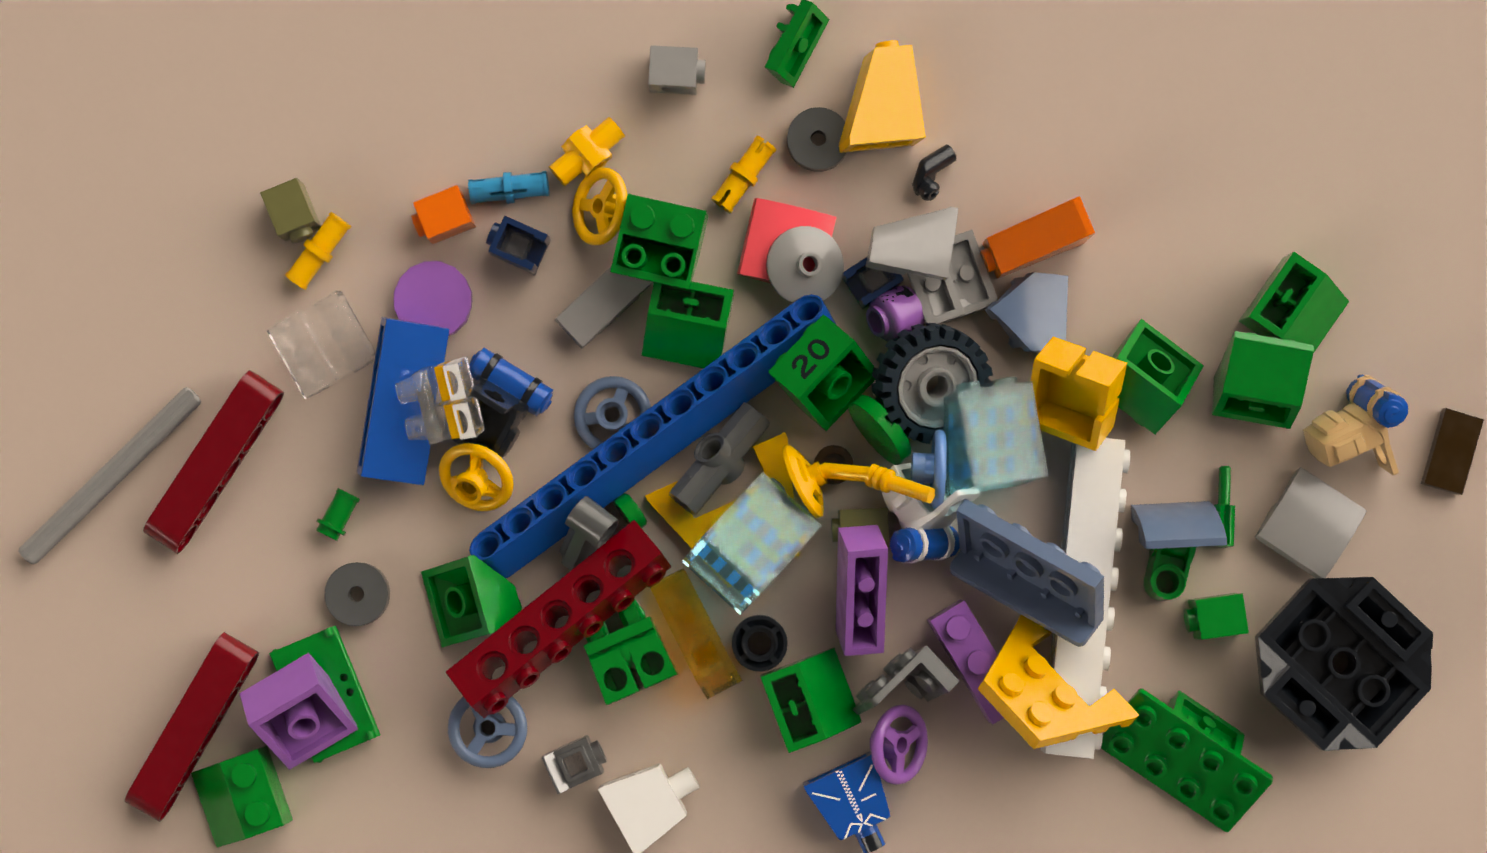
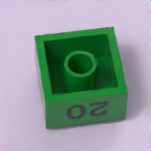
(823, 372)

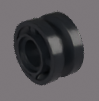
(764, 661)

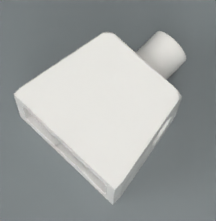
(647, 803)

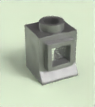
(574, 763)

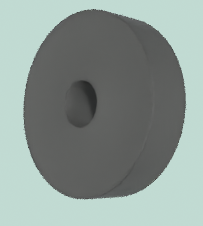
(799, 139)
(339, 597)

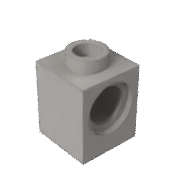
(675, 70)

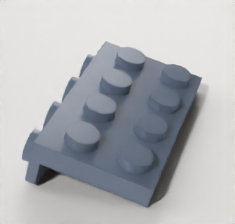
(1028, 574)

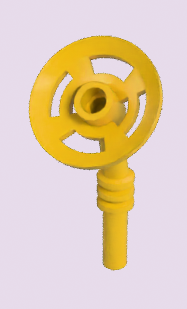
(810, 477)

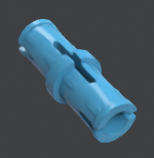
(508, 187)

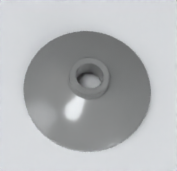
(786, 263)

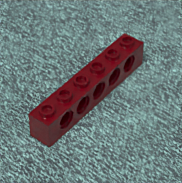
(537, 621)

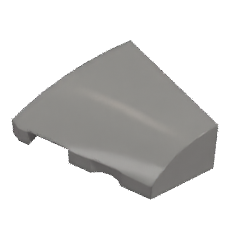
(915, 245)

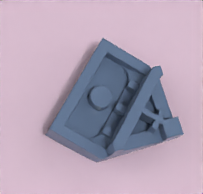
(1033, 310)

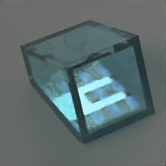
(993, 436)
(751, 542)

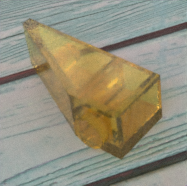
(695, 634)

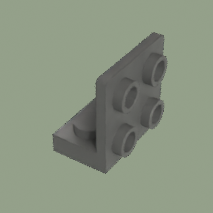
(924, 674)

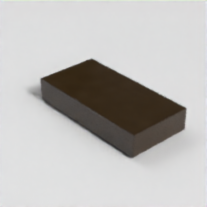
(1452, 451)

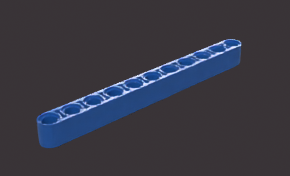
(646, 441)

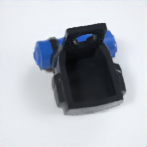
(504, 400)

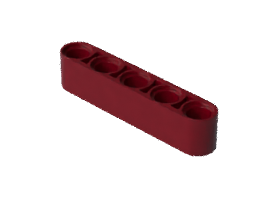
(213, 462)
(191, 727)

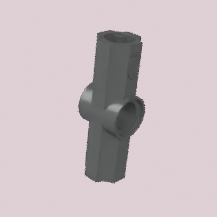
(719, 458)

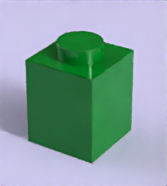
(1216, 616)

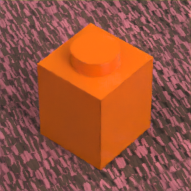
(442, 215)

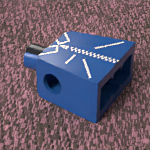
(852, 801)

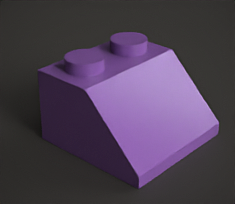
(297, 711)

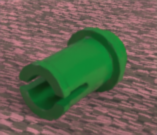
(337, 515)

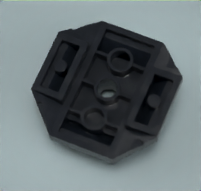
(1385, 669)

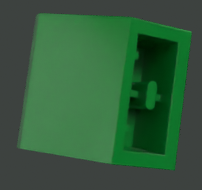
(659, 241)
(1295, 303)
(687, 324)
(1262, 379)
(810, 699)

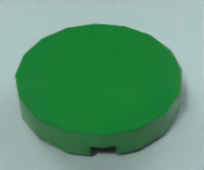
(883, 436)

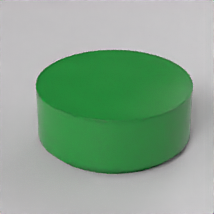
(629, 510)

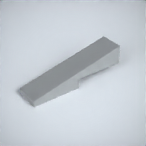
(600, 306)

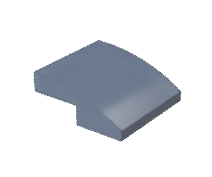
(1178, 525)

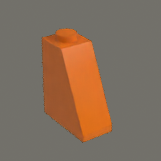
(1037, 238)

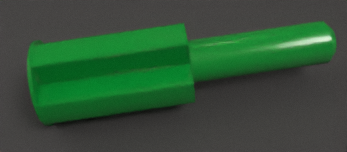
(1225, 510)

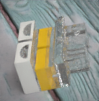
(441, 419)

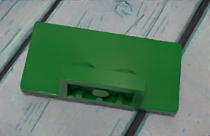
(1189, 757)

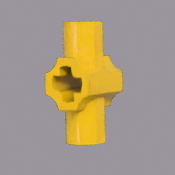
(586, 151)

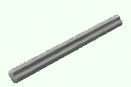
(109, 476)

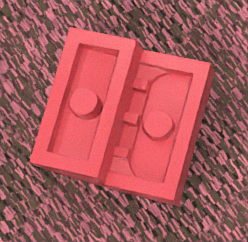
(767, 223)

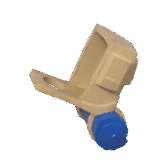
(1359, 425)

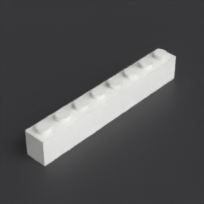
(1091, 537)

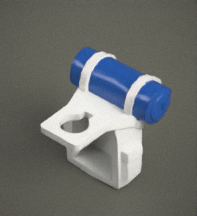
(924, 530)

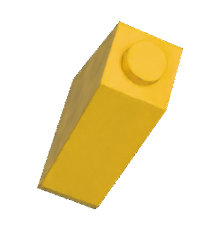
(884, 102)

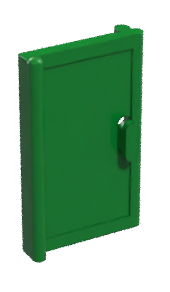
(332, 656)

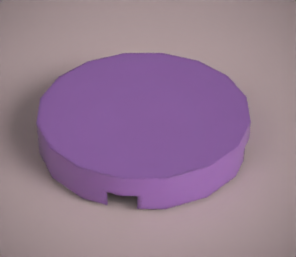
(433, 296)

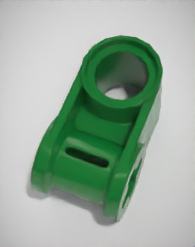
(1172, 561)

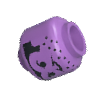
(894, 312)

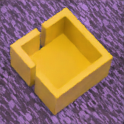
(1076, 392)

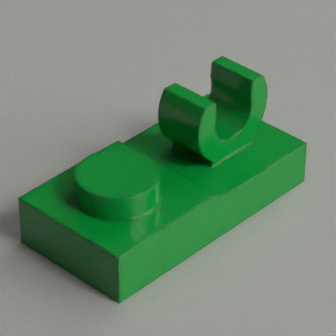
(796, 42)

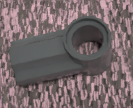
(588, 530)

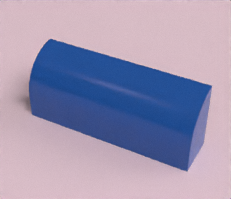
(385, 447)

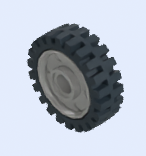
(912, 363)

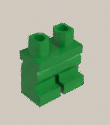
(631, 647)

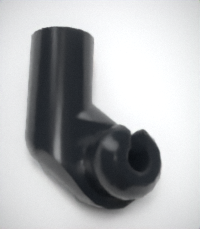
(927, 170)

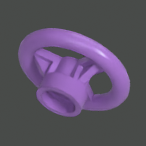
(894, 744)

